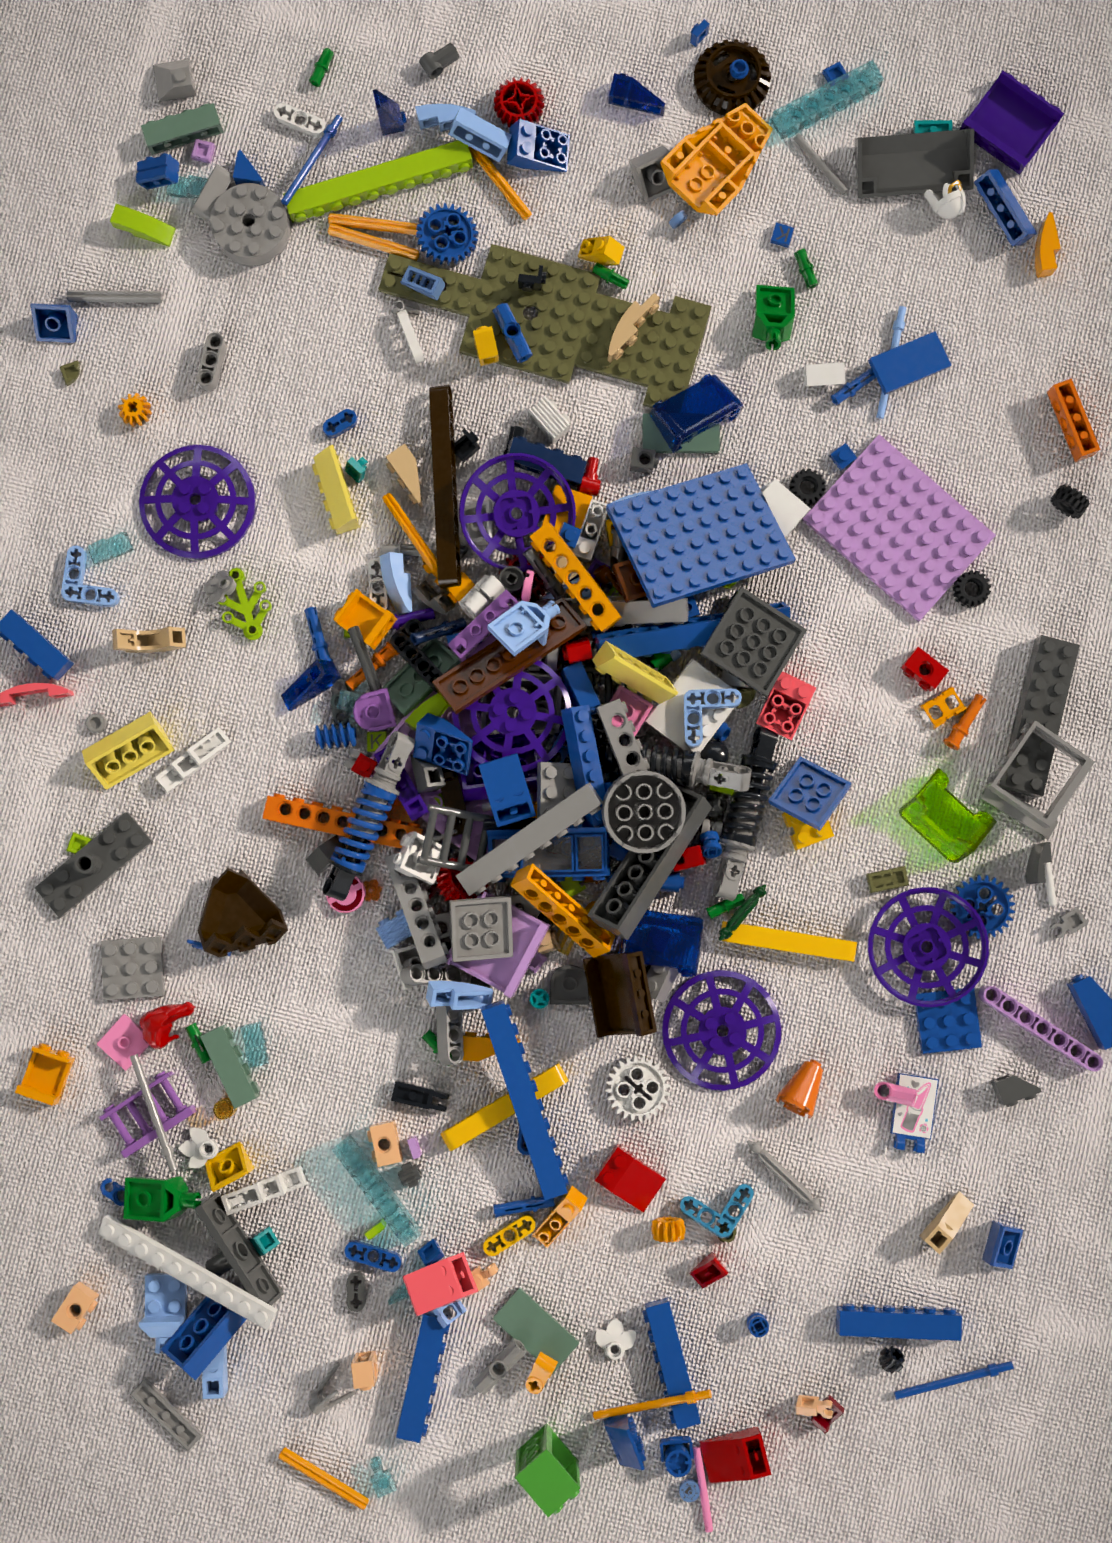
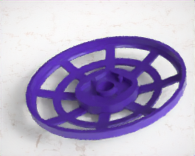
(513, 499)
(205, 509)
(523, 722)
(940, 949)
(712, 1020)

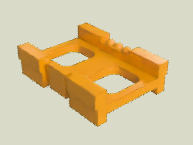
(946, 711)

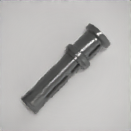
(550, 581)

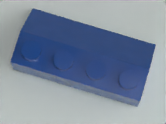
(202, 1336)

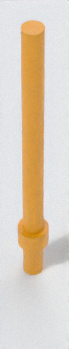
(689, 1397)

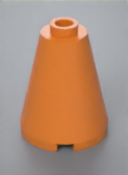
(802, 1089)

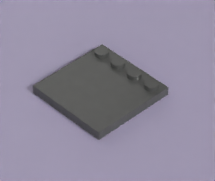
(753, 641)

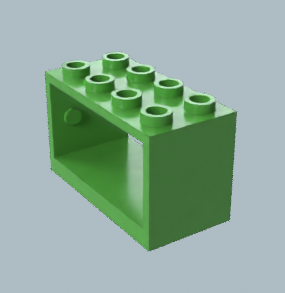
(547, 1470)

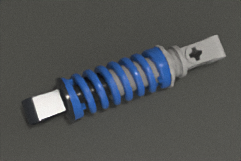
(378, 797)

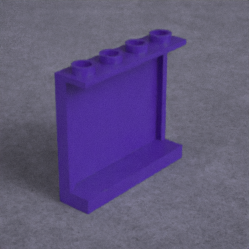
(1012, 122)

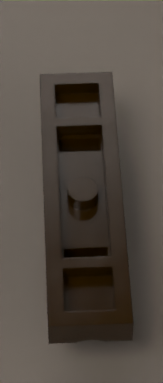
(453, 798)

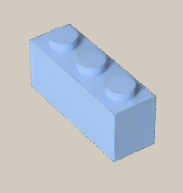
(479, 134)

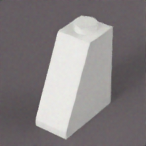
(784, 505)

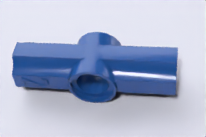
(507, 323)

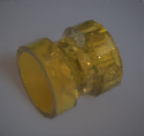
(222, 1110)

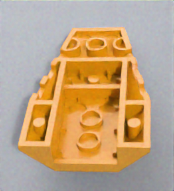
(716, 160)

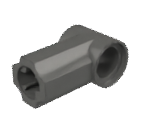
(435, 62)

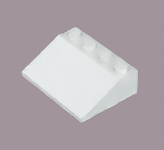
(669, 716)

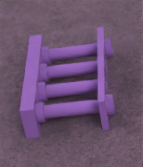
(147, 1132)

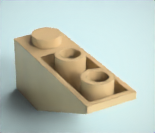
(405, 466)
(947, 1223)

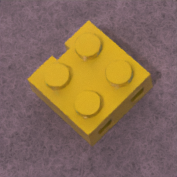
(805, 834)

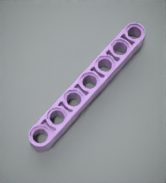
(1048, 1033)

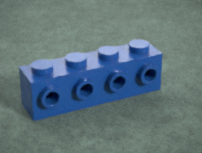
(1005, 207)
(35, 645)

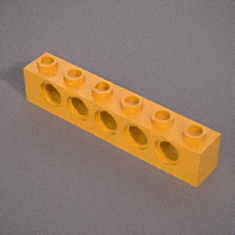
(547, 534)
(562, 910)

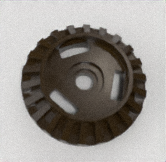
(709, 77)

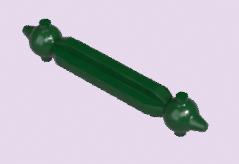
(742, 912)

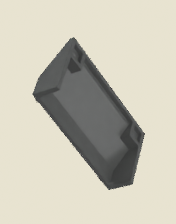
(914, 163)

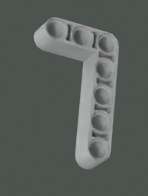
(444, 1024)

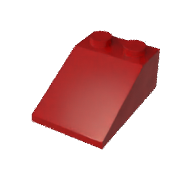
(629, 1178)

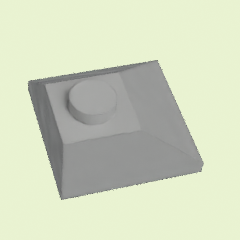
(174, 80)

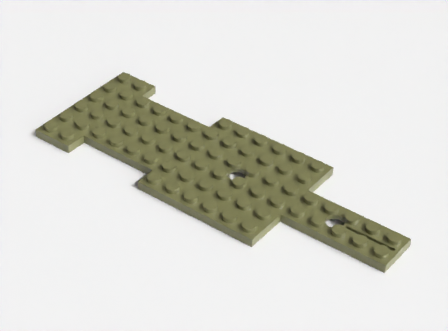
(571, 321)

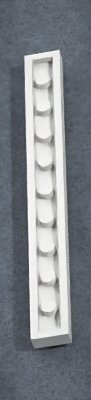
(188, 1272)

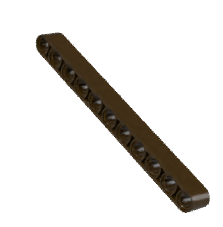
(445, 486)

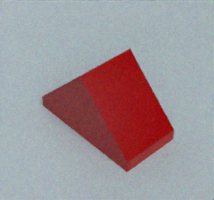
(708, 1271)

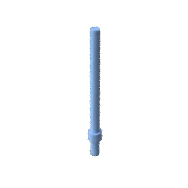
(898, 327)

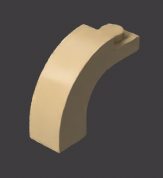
(149, 641)

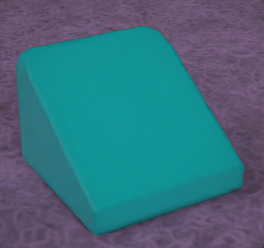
(265, 1241)

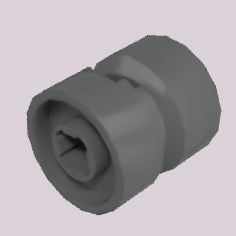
(512, 580)

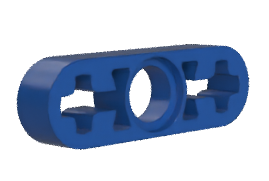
(361, 1245)

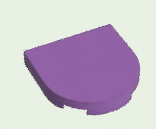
(374, 710)

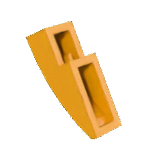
(1046, 247)

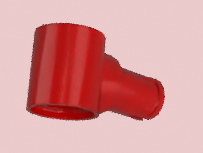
(590, 483)

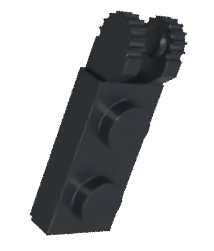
(417, 1096)

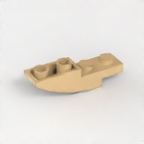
(626, 330)

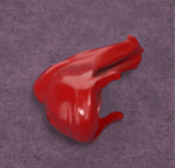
(158, 1023)

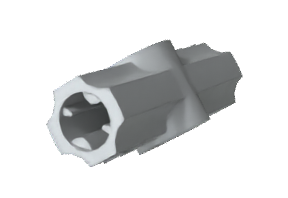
(508, 1358)

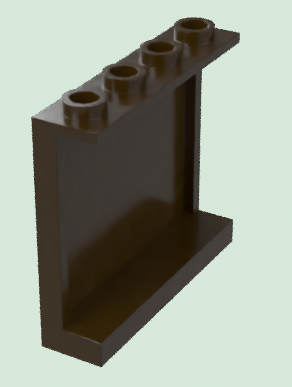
(620, 994)

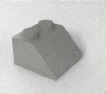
(649, 174)

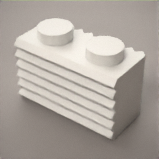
(549, 419)

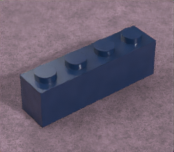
(570, 467)

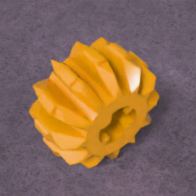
(134, 402)
(668, 1229)

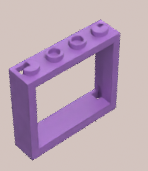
(477, 629)

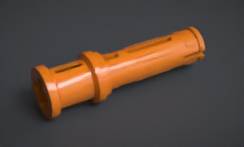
(379, 660)
(960, 729)

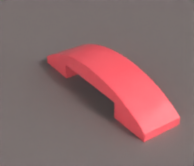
(8, 696)

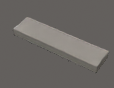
(1004, 807)
(166, 1414)

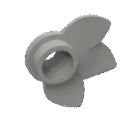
(219, 586)

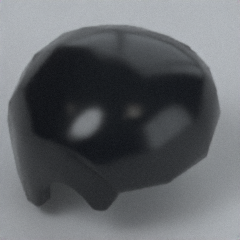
(715, 750)

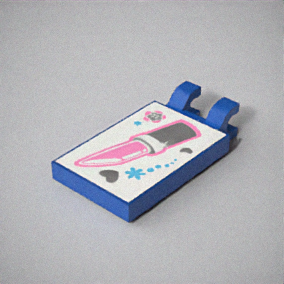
(915, 1121)

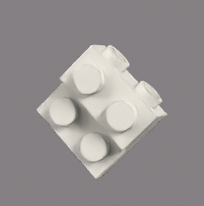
(406, 860)

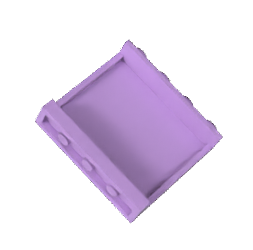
(508, 972)

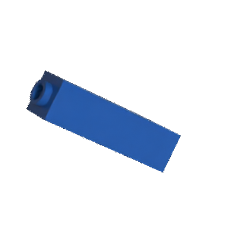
(1094, 1007)

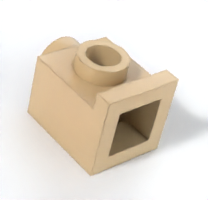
(549, 942)

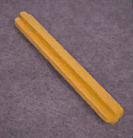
(501, 183)
(372, 224)
(373, 242)
(410, 530)
(323, 1478)

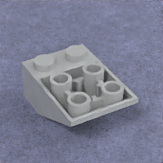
(660, 981)

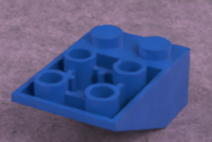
(537, 147)
(442, 744)
(507, 790)
(625, 1442)

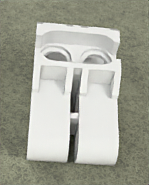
(481, 596)

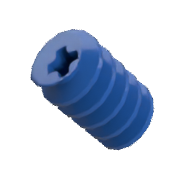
(336, 736)

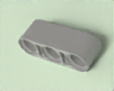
(213, 188)
(209, 353)

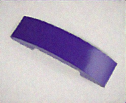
(408, 793)

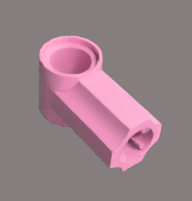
(897, 1094)

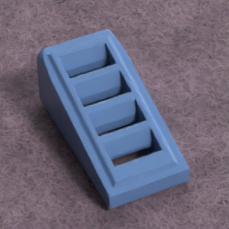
(433, 288)

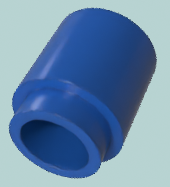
(673, 883)

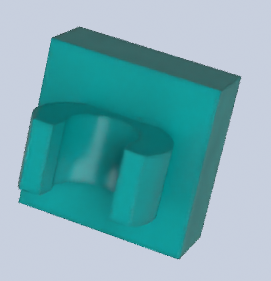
(356, 469)

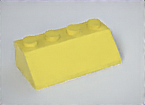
(336, 491)
(633, 673)
(127, 750)

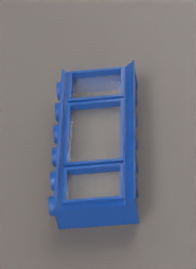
(574, 855)

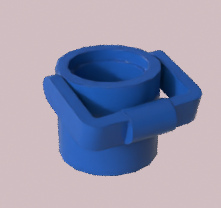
(677, 1455)

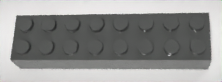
(1044, 701)
(643, 875)

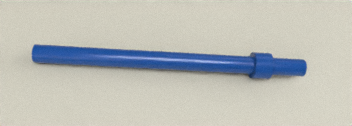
(329, 133)
(991, 1370)

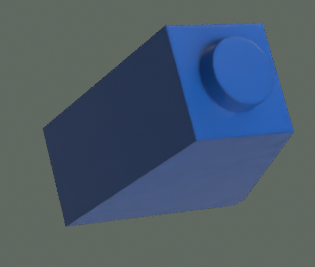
(579, 687)

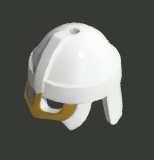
(947, 203)

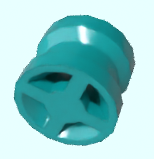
(537, 997)

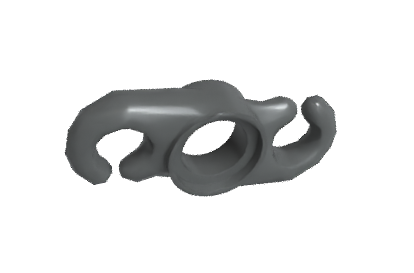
(335, 693)

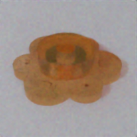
(374, 895)

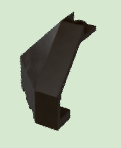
(238, 916)

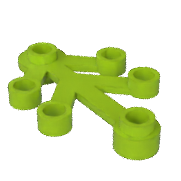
(246, 607)

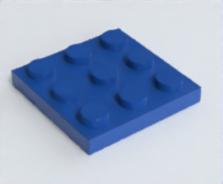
(810, 793)
(948, 1026)

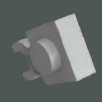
(1071, 922)

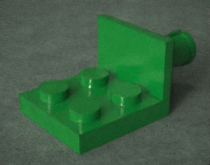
(774, 314)
(157, 1198)

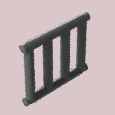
(452, 814)

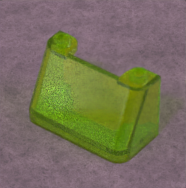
(945, 819)

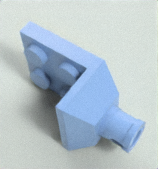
(523, 625)
(163, 1307)

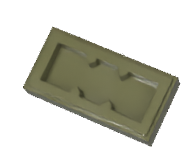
(887, 879)

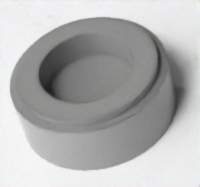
(96, 723)

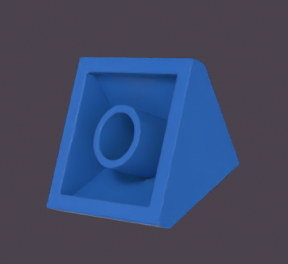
(54, 322)
(1002, 1245)

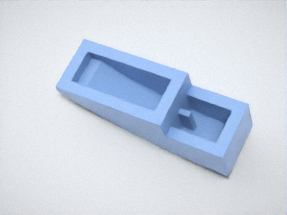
(438, 114)
(396, 581)
(458, 995)

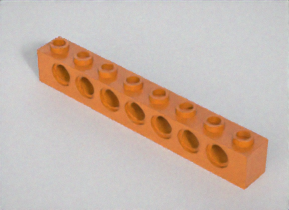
(274, 813)

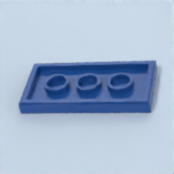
(909, 362)

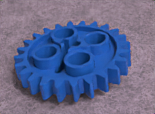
(453, 250)
(971, 891)

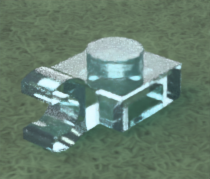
(383, 1480)

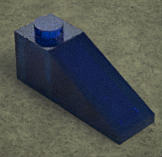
(631, 94)
(389, 114)
(311, 683)

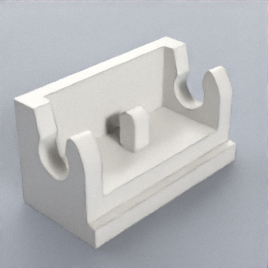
(824, 374)

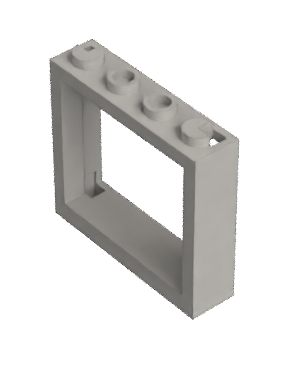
(1085, 764)

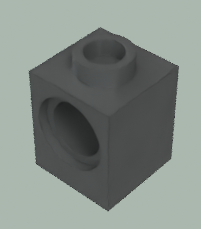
(637, 466)

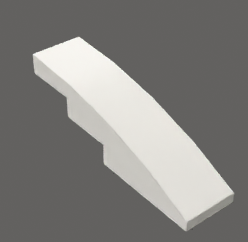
(193, 760)
(263, 1190)

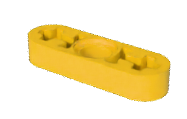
(493, 1238)

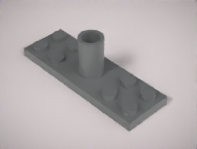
(107, 853)
(236, 1252)

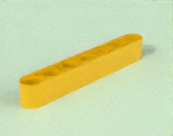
(793, 942)
(499, 1110)

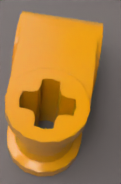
(540, 1373)

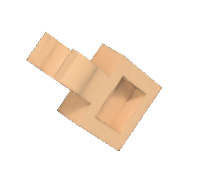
(481, 1276)
(811, 1406)

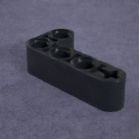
(406, 651)

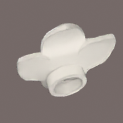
(196, 1147)
(617, 1337)

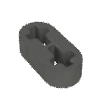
(351, 1291)

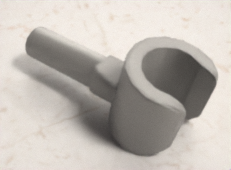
(401, 306)

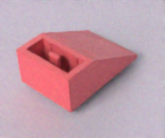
(785, 705)
(440, 1284)

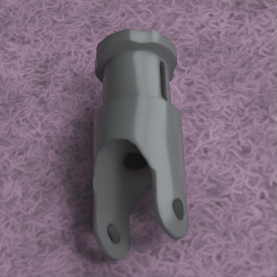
(617, 551)

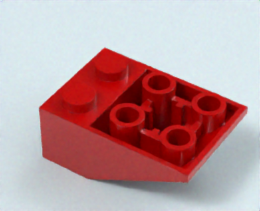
(735, 1456)

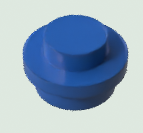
(739, 69)
(723, 732)

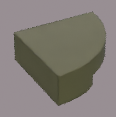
(70, 372)
(747, 697)

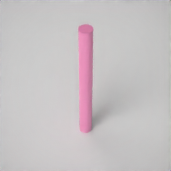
(703, 1489)

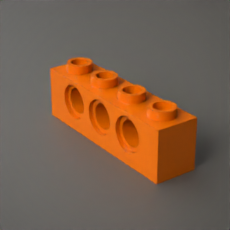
(1073, 420)

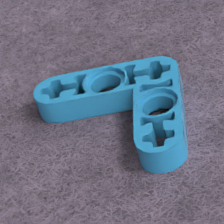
(725, 1217)

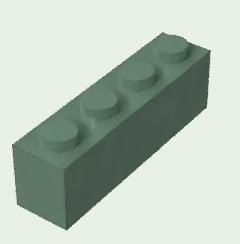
(182, 128)
(230, 1066)

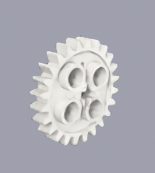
(626, 1101)

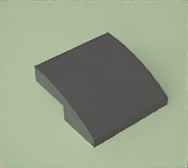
(1035, 867)

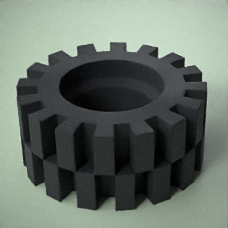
(814, 478)
(1070, 501)
(976, 578)

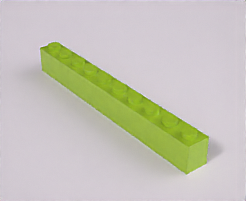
(379, 180)

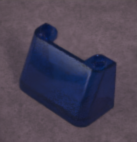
(695, 411)
(667, 941)

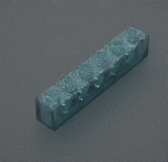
(866, 74)
(377, 1190)

